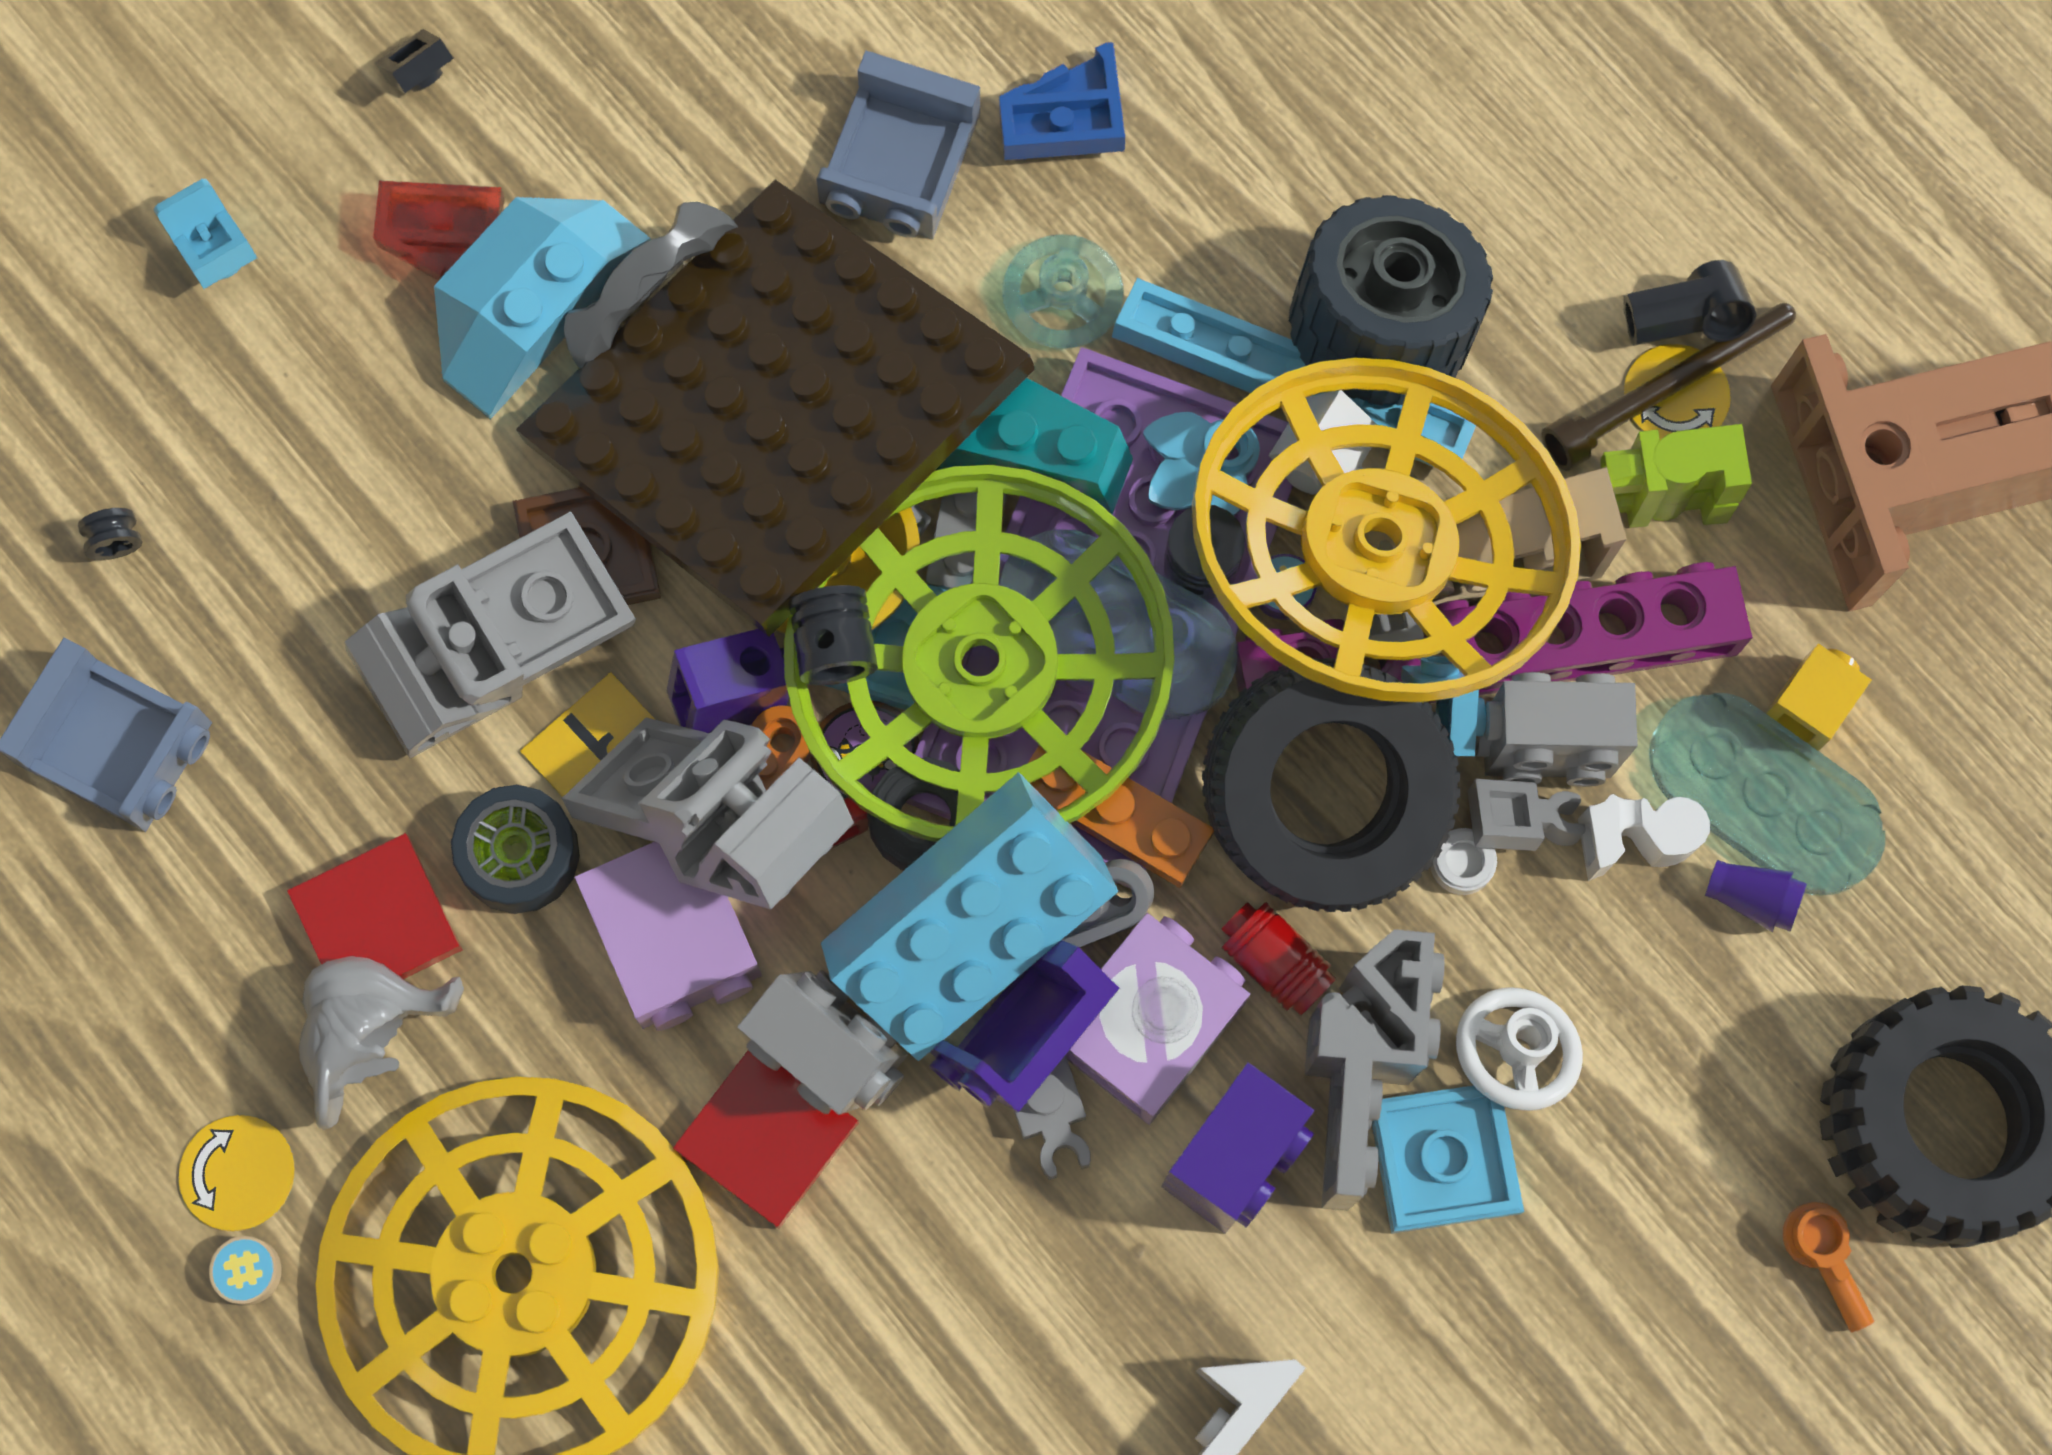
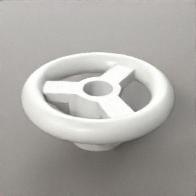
(1539, 1026)

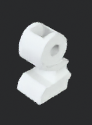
(1660, 835)

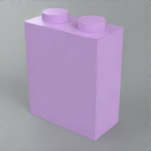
(666, 937)

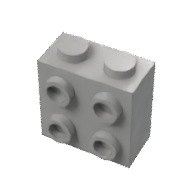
(1559, 729)
(823, 1043)

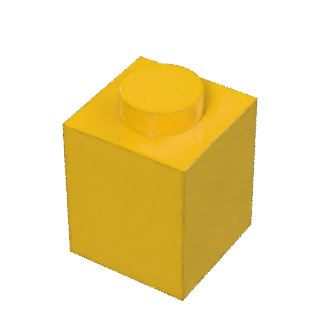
(1819, 695)

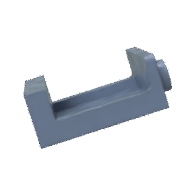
(900, 146)
(105, 736)

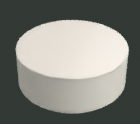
(1463, 866)

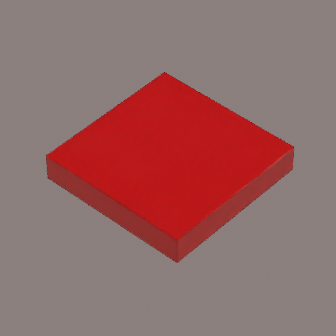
(377, 910)
(764, 1139)

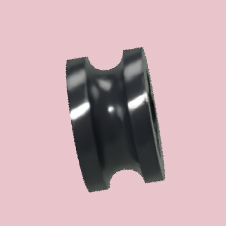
(110, 533)

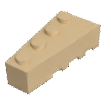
(1598, 524)

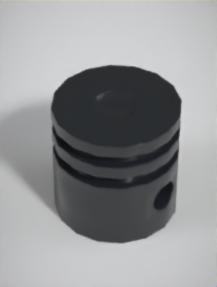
(1181, 555)
(833, 635)

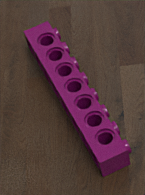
(1706, 595)

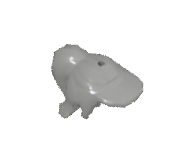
(350, 1017)

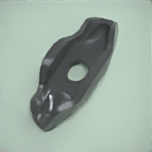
(644, 270)

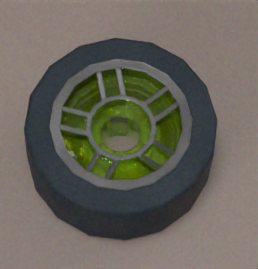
(507, 817)

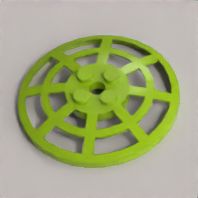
(1019, 635)

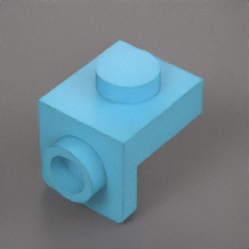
(204, 233)
(1461, 715)

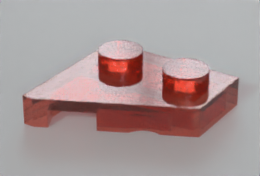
(433, 222)

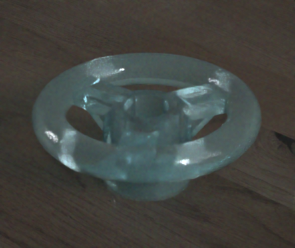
(1068, 268)

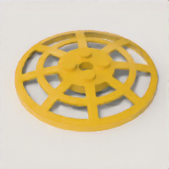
(1393, 504)
(561, 1264)

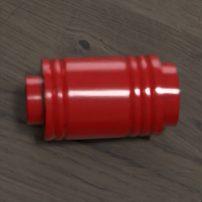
(1277, 957)

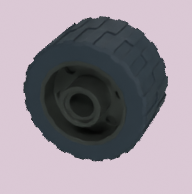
(1391, 286)

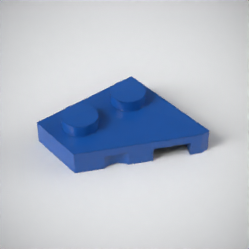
(1065, 111)

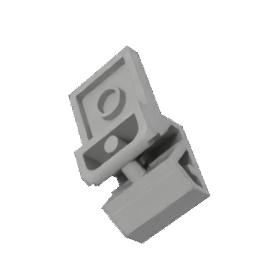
(487, 633)
(711, 809)
(1371, 1038)

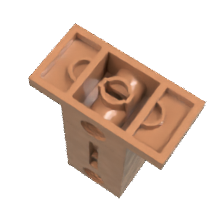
(1913, 452)

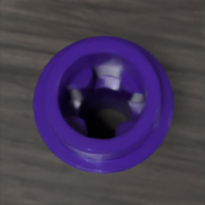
(1758, 893)

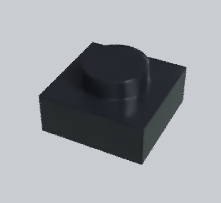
(415, 62)

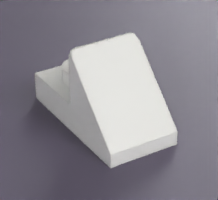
(1254, 1392)

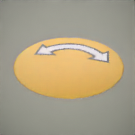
(1694, 407)
(236, 1173)

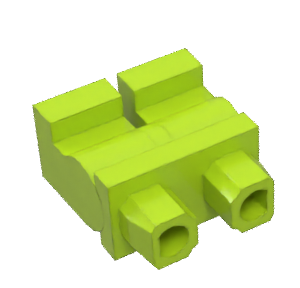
(1680, 474)

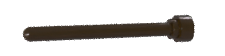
(1572, 439)

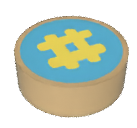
(245, 1270)

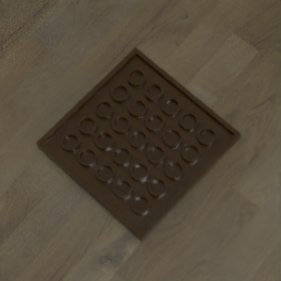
(775, 404)

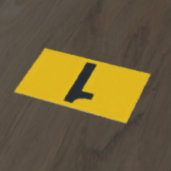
(585, 734)

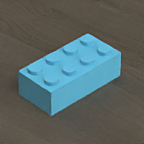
(967, 917)

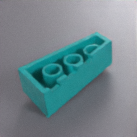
(1052, 438)

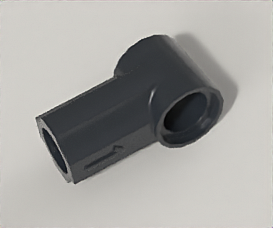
(1709, 302)

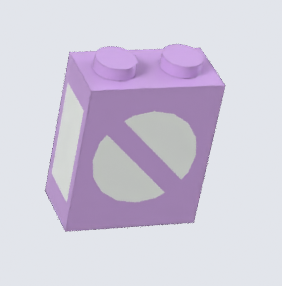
(1112, 1049)

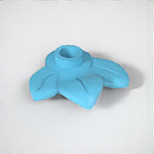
(1183, 442)

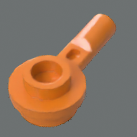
(1819, 1239)

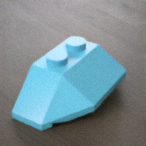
(515, 284)

